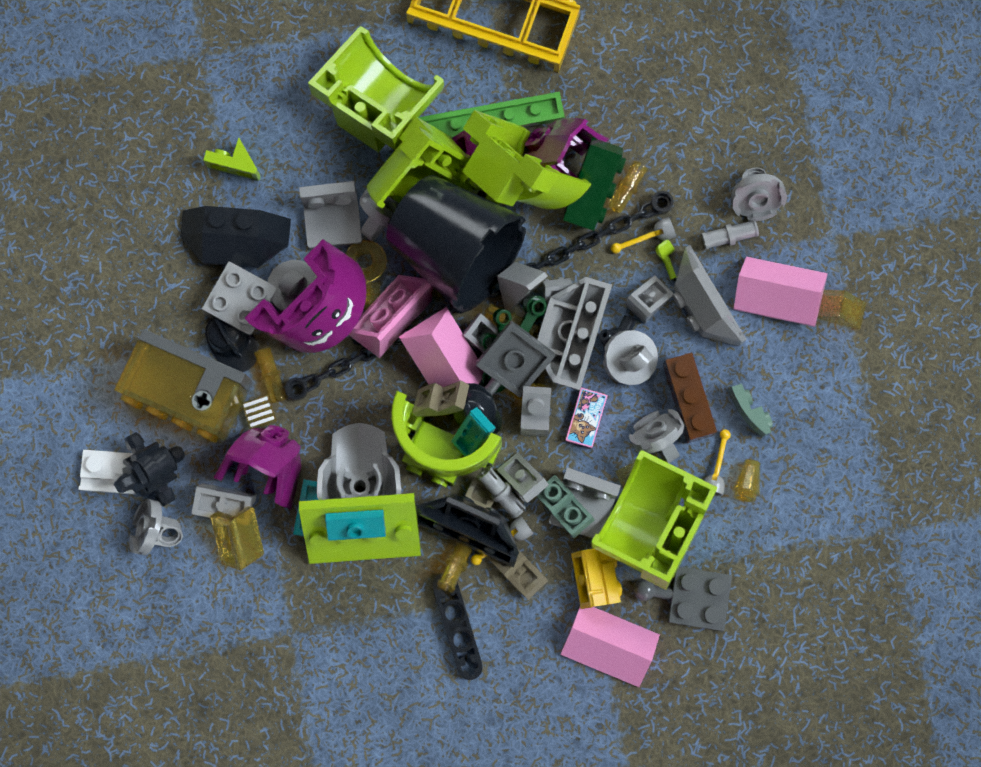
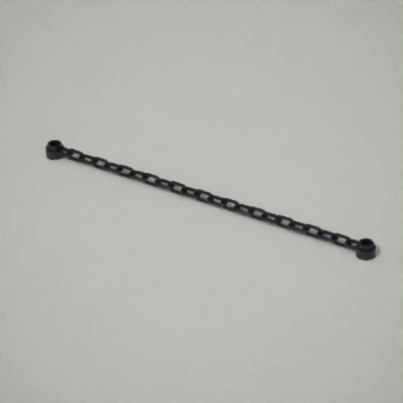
(660, 195)

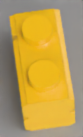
(596, 578)

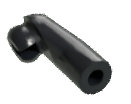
(626, 324)

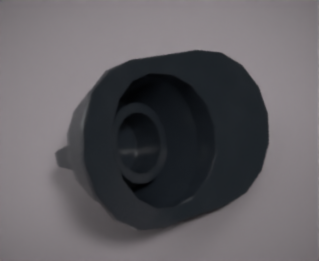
(231, 345)
(483, 400)

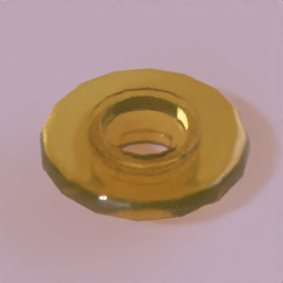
(378, 254)

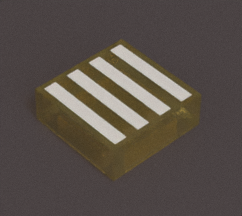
(259, 412)

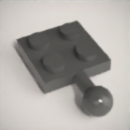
(514, 359)
(695, 598)

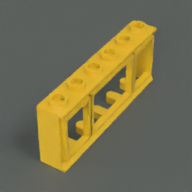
(509, 43)

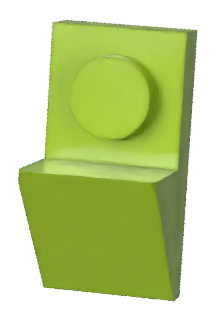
(239, 164)

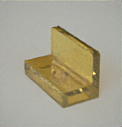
(237, 538)

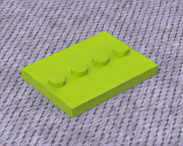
(400, 522)

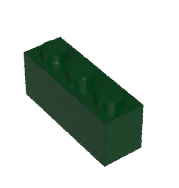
(598, 168)

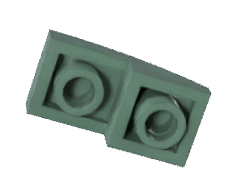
(755, 418)
(565, 507)

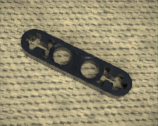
(453, 627)

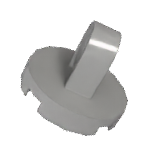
(758, 195)
(378, 217)
(290, 280)
(630, 357)
(658, 434)
(150, 528)

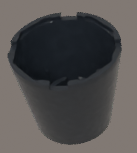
(455, 239)

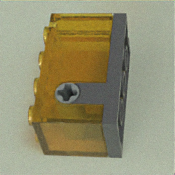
(178, 384)

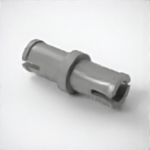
(730, 234)
(501, 492)

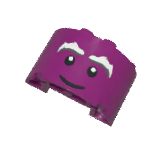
(324, 310)

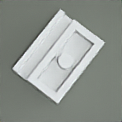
(100, 471)

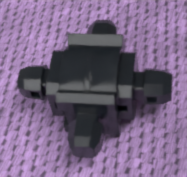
(149, 469)

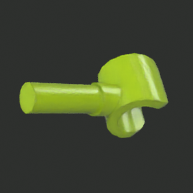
(663, 250)

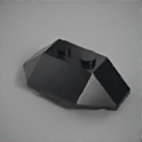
(234, 235)
(470, 525)

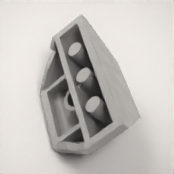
(703, 302)
(572, 328)

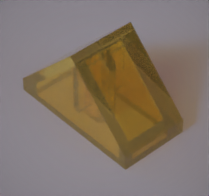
(842, 308)

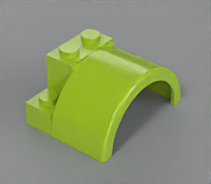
(370, 93)
(420, 154)
(508, 176)
(432, 447)
(647, 522)

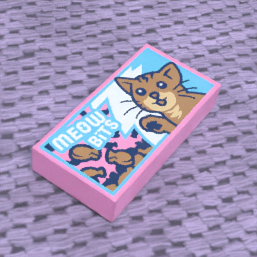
(586, 418)

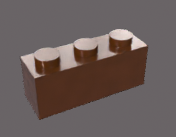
(689, 397)

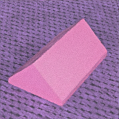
(780, 291)
(392, 313)
(442, 351)
(611, 645)

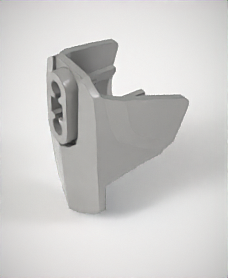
(358, 460)

